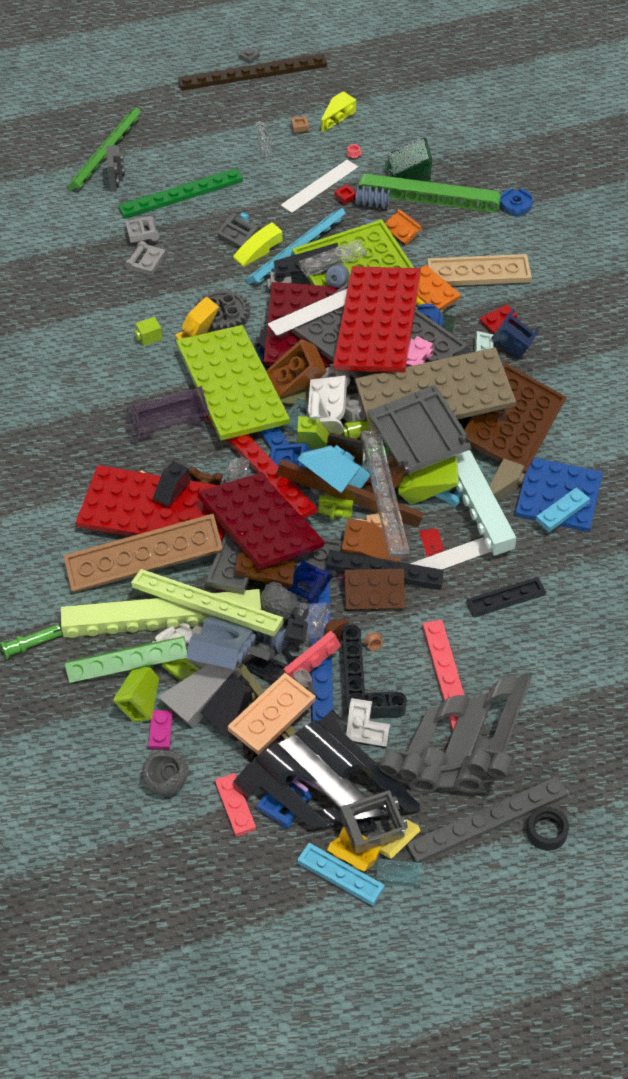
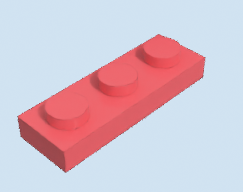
(314, 655)
(235, 805)

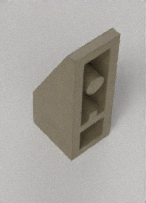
(507, 479)

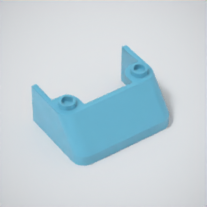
(335, 467)

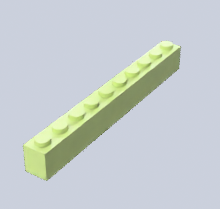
(139, 615)

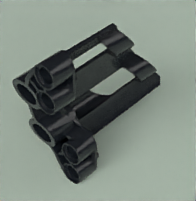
(325, 757)

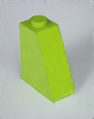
(312, 432)
(138, 694)

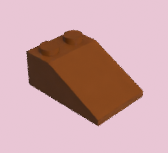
(296, 368)
(365, 539)

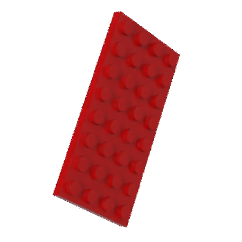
(377, 319)
(124, 503)

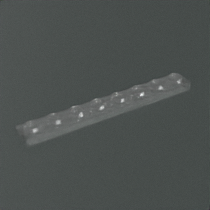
(385, 495)

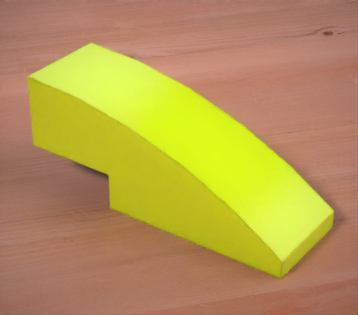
(258, 244)

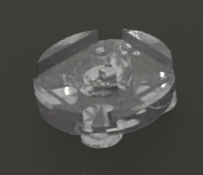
(237, 469)

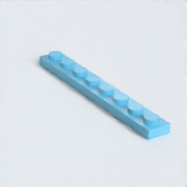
(312, 234)

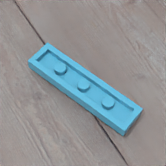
(341, 874)

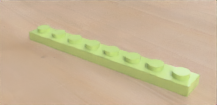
(207, 602)

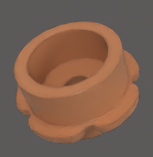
(373, 641)

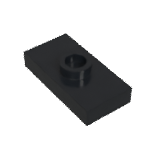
(267, 669)

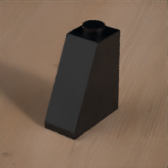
(228, 703)

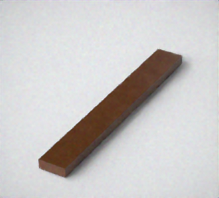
(358, 496)

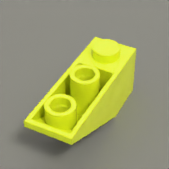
(338, 109)

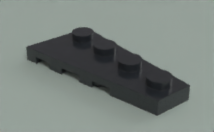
(290, 265)

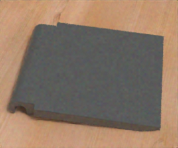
(420, 429)

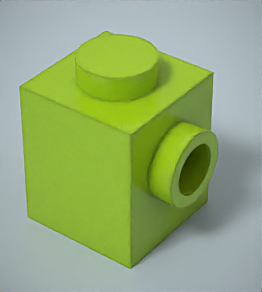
(148, 331)

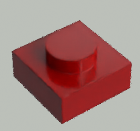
(345, 194)

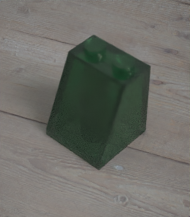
(411, 162)

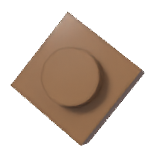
(300, 124)

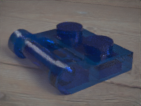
(312, 577)

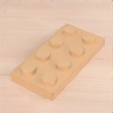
(271, 713)

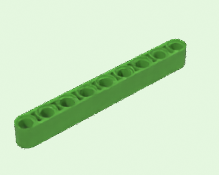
(433, 192)

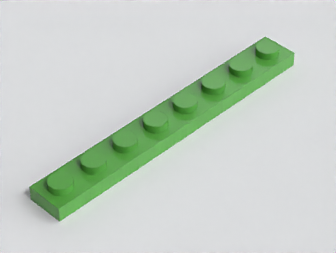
(101, 154)

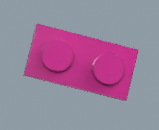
(160, 730)

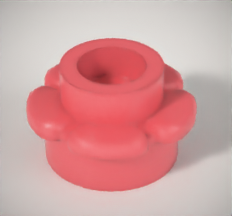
(353, 151)

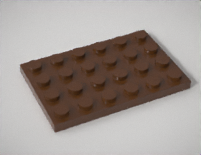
(517, 430)

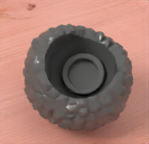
(278, 600)
(165, 772)

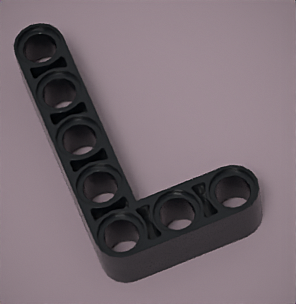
(356, 680)

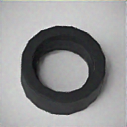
(547, 843)

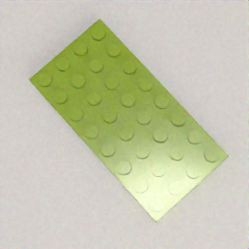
(233, 382)

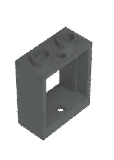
(347, 816)

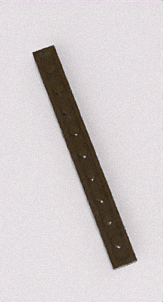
(252, 72)

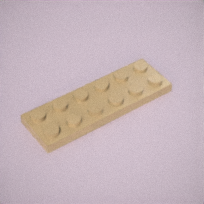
(482, 269)

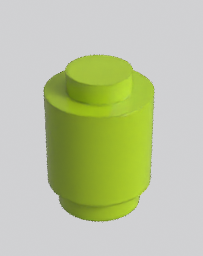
(355, 429)

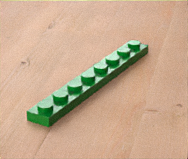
(180, 193)

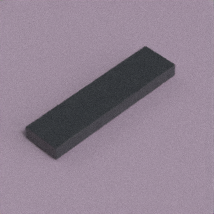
(506, 597)

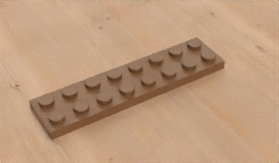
(143, 551)

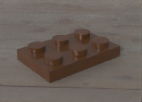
(374, 589)

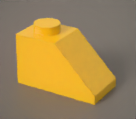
(200, 318)

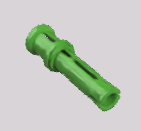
(21, 643)

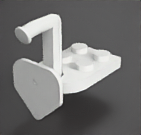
(328, 398)

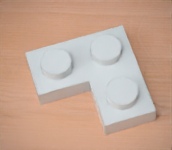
(361, 728)

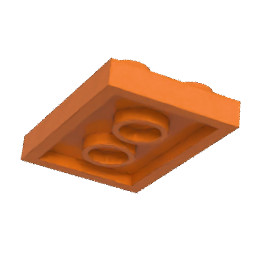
(436, 290)

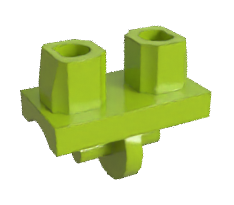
(335, 507)

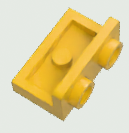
(343, 850)

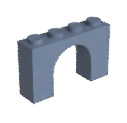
(221, 643)

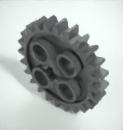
(233, 306)

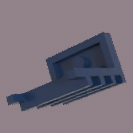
(512, 339)

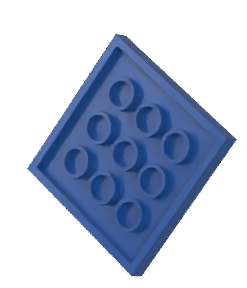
(549, 482)

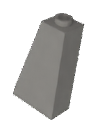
(196, 691)

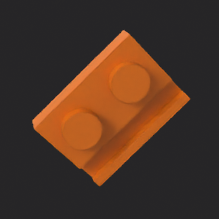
(403, 227)

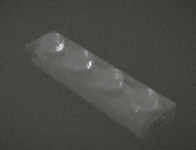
(332, 257)

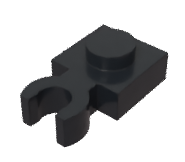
(296, 628)

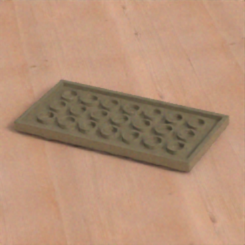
(468, 382)

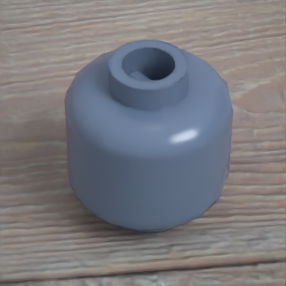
(337, 276)

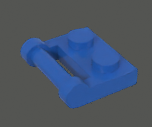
(272, 807)

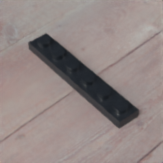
(413, 573)

